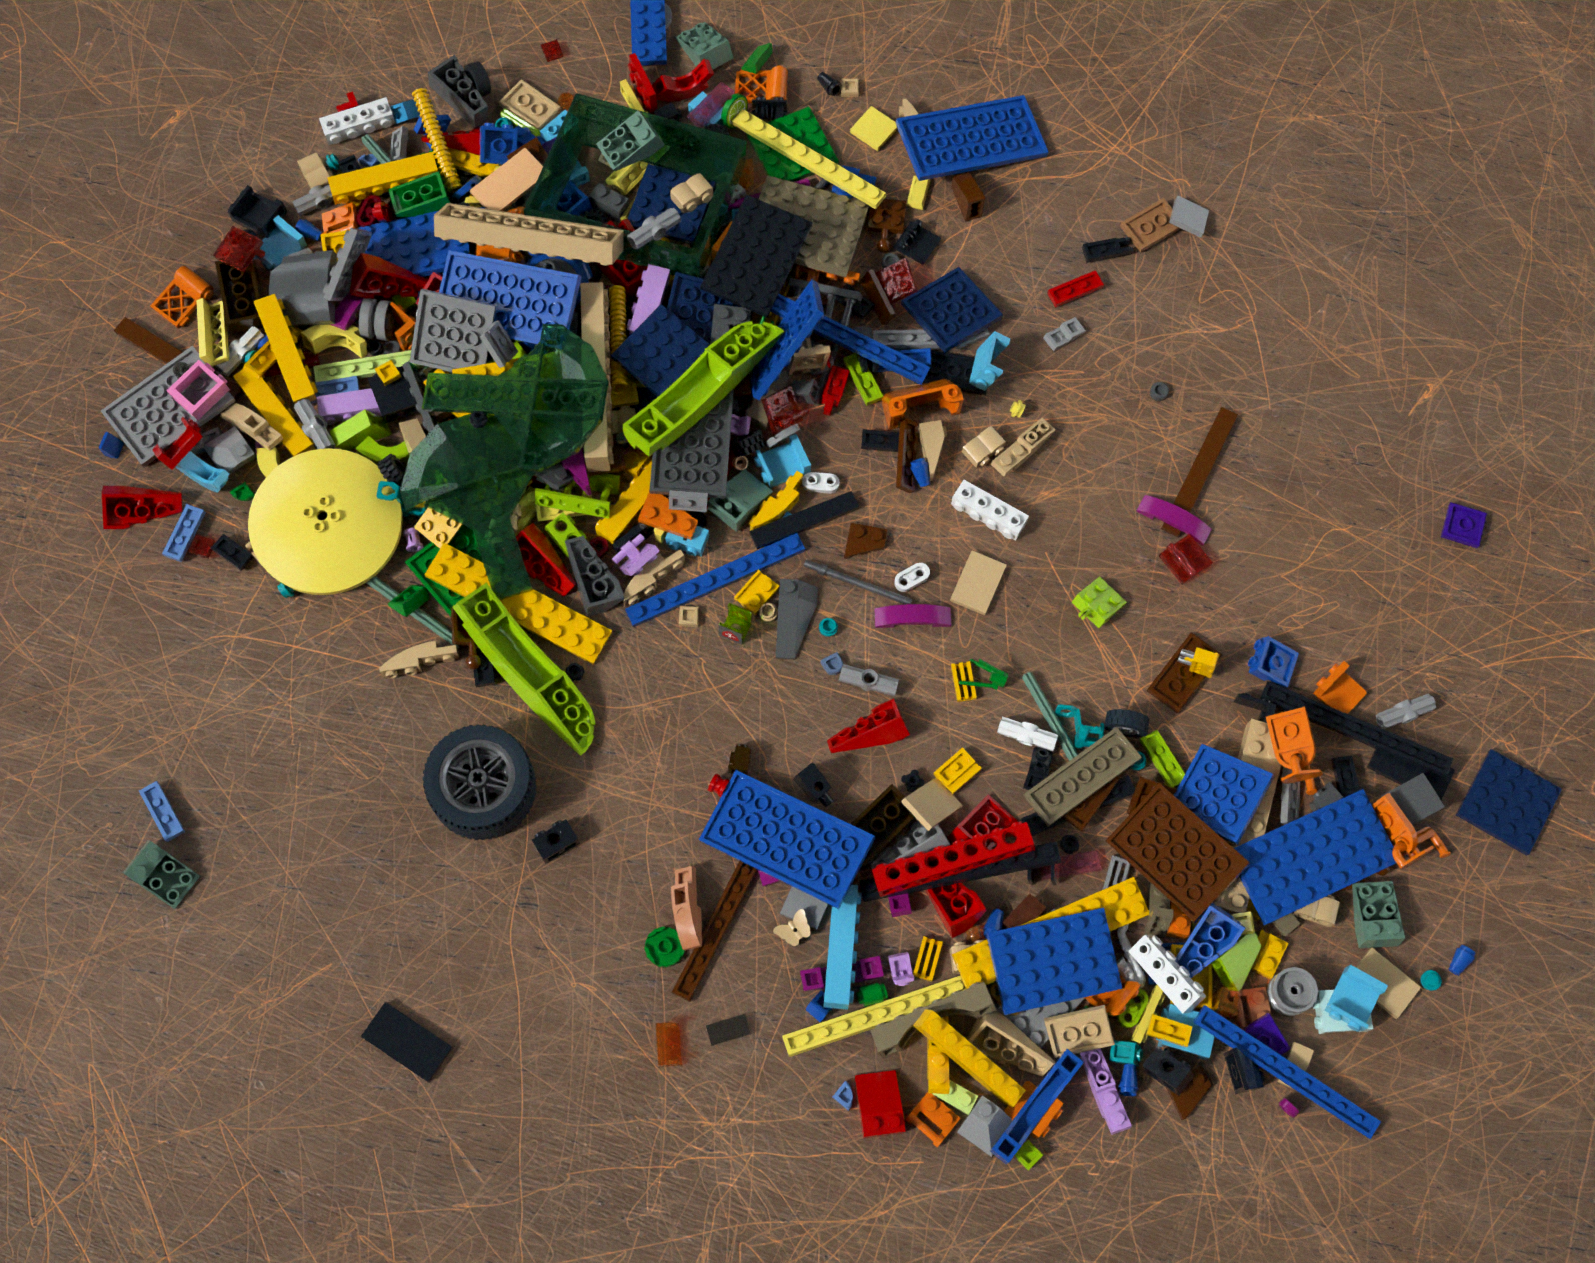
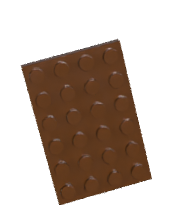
(1177, 852)

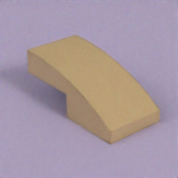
(1299, 1056)

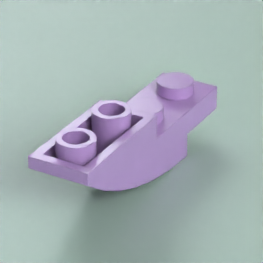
(1104, 1091)

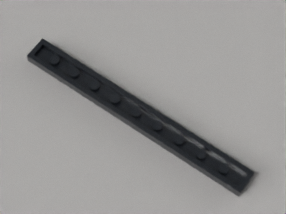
(1359, 730)
(1042, 856)

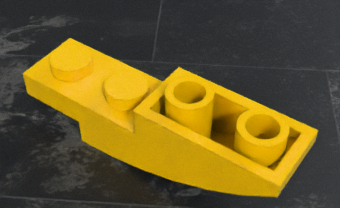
(775, 508)
(937, 1068)

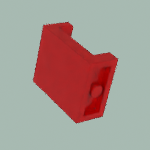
(181, 446)

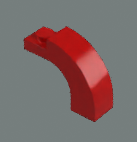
(683, 87)

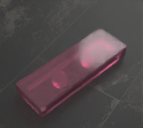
(710, 105)
(1074, 865)

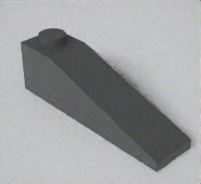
(595, 582)
(795, 612)

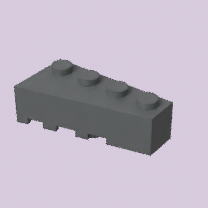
(458, 91)

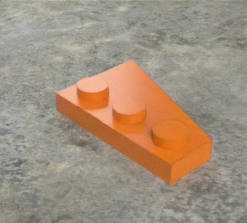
(658, 515)

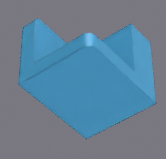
(404, 111)

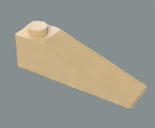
(1007, 1043)

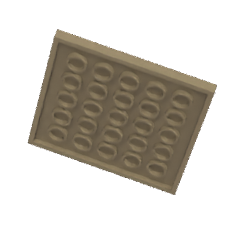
(834, 218)

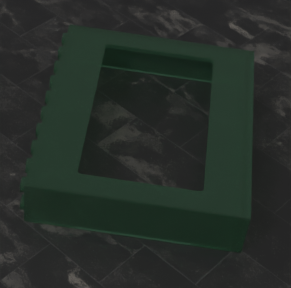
(685, 151)

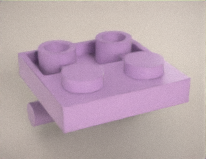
(635, 557)

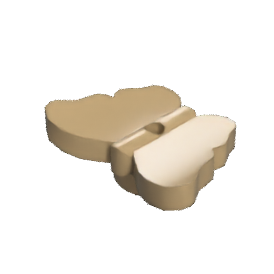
(787, 931)

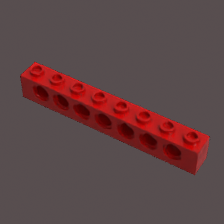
(964, 862)

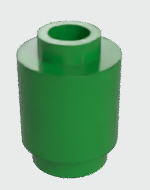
(872, 994)

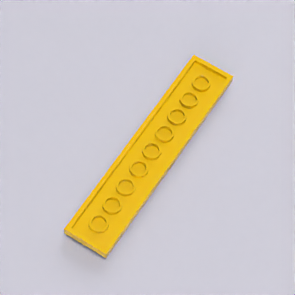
(529, 609)
(1121, 903)

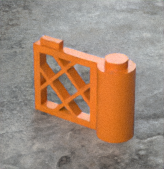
(775, 83)
(192, 285)

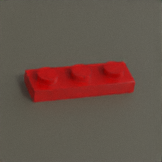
(1075, 288)

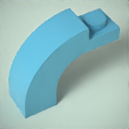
(202, 472)

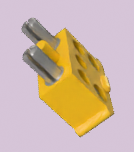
(1200, 661)

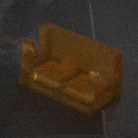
(1222, 1004)
(668, 1044)

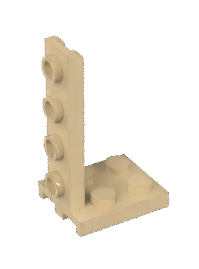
(808, 357)

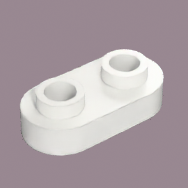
(820, 484)
(909, 575)

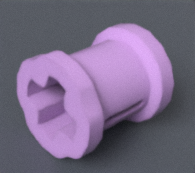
(413, 540)

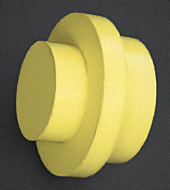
(1017, 409)

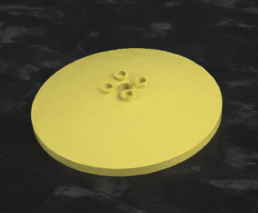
(331, 552)

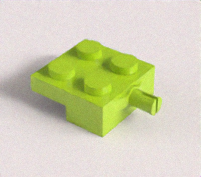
(1098, 602)

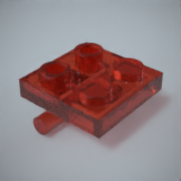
(239, 249)
(897, 280)
(783, 409)
(1185, 559)

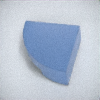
(368, 160)
(844, 1095)

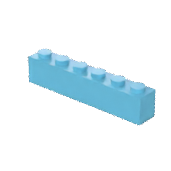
(841, 953)

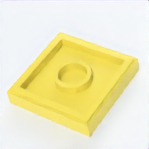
(874, 128)

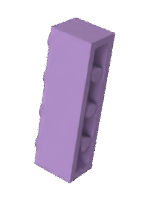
(650, 295)
(345, 405)

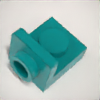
(1126, 1053)

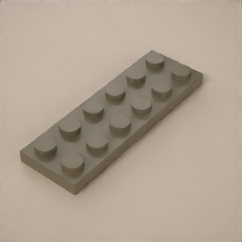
(1082, 776)

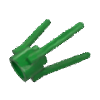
(997, 676)

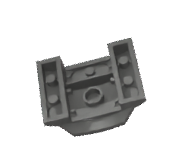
(300, 286)

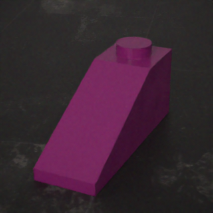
(577, 469)

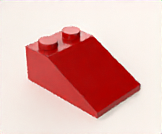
(982, 819)
(879, 1104)

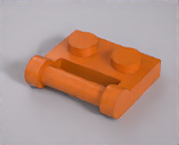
(340, 217)
(938, 1114)

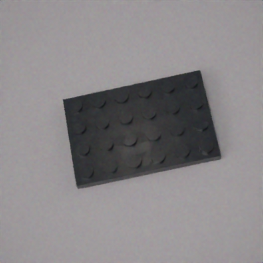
(756, 256)

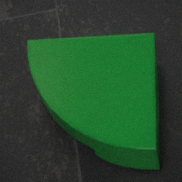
(242, 492)

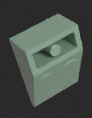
(705, 43)
(630, 142)
(742, 500)
(161, 874)
(1376, 915)

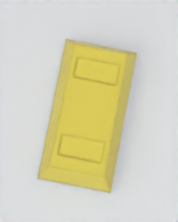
(918, 193)

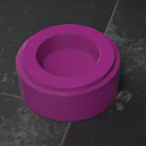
(1288, 1108)

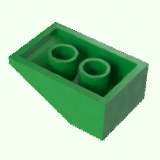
(419, 196)

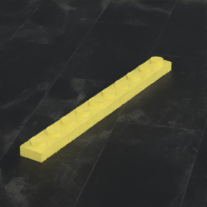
(809, 159)
(868, 1017)

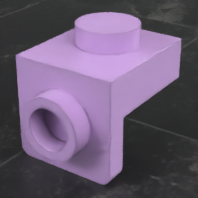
(740, 425)
(901, 969)

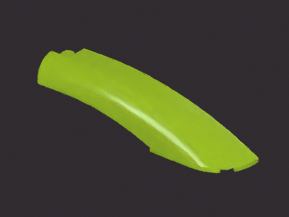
(701, 386)
(527, 668)

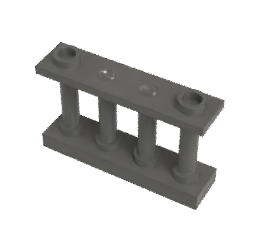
(832, 294)

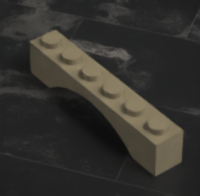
(972, 1002)

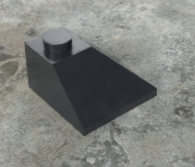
(1243, 1072)

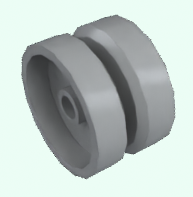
(376, 319)
(1303, 987)

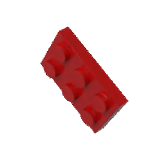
(643, 86)

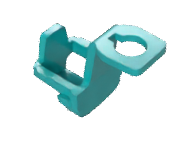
(397, 496)
(1082, 731)

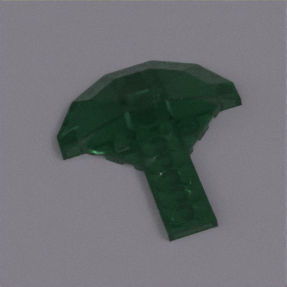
(544, 401)
(476, 482)

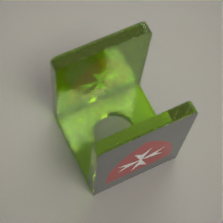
(738, 616)

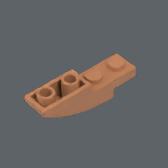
(685, 908)

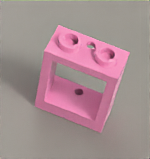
(206, 401)

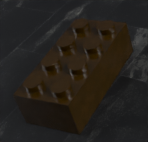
(238, 293)
(884, 819)

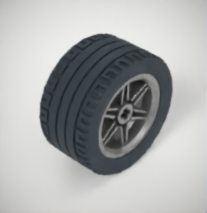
(488, 816)

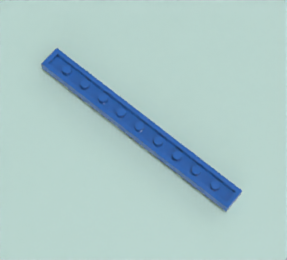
(861, 344)
(714, 580)
(1287, 1072)

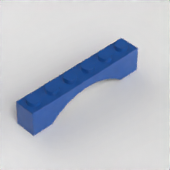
(1036, 1106)

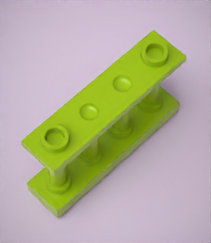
(582, 504)

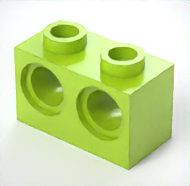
(560, 536)

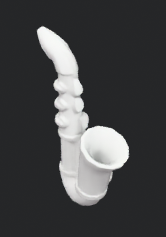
(1131, 969)

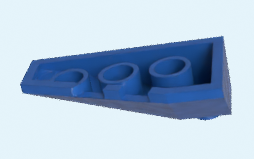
(1209, 940)

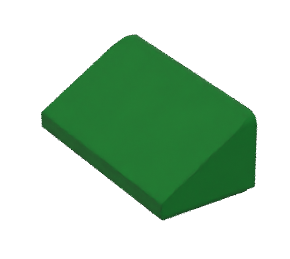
(758, 58)
(409, 600)

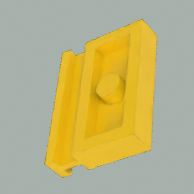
(756, 592)
(957, 771)
(1269, 954)

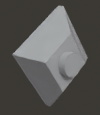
(229, 451)
(984, 1125)

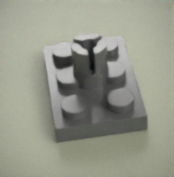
(726, 318)

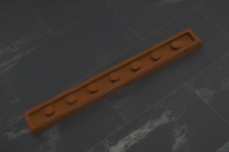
(157, 347)
(1203, 464)
(714, 931)

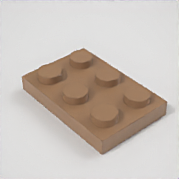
(1150, 225)

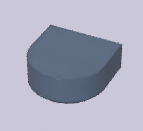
(832, 664)

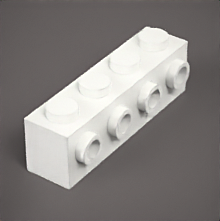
(357, 121)
(989, 510)
(1167, 973)

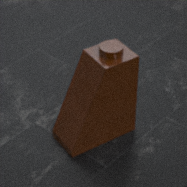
(968, 196)

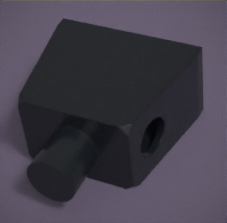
(812, 776)

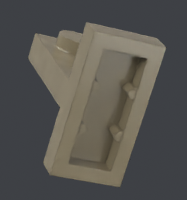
(1159, 913)

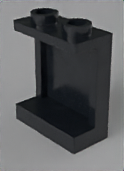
(256, 212)
(394, 399)

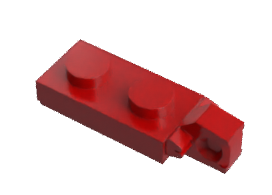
(834, 388)

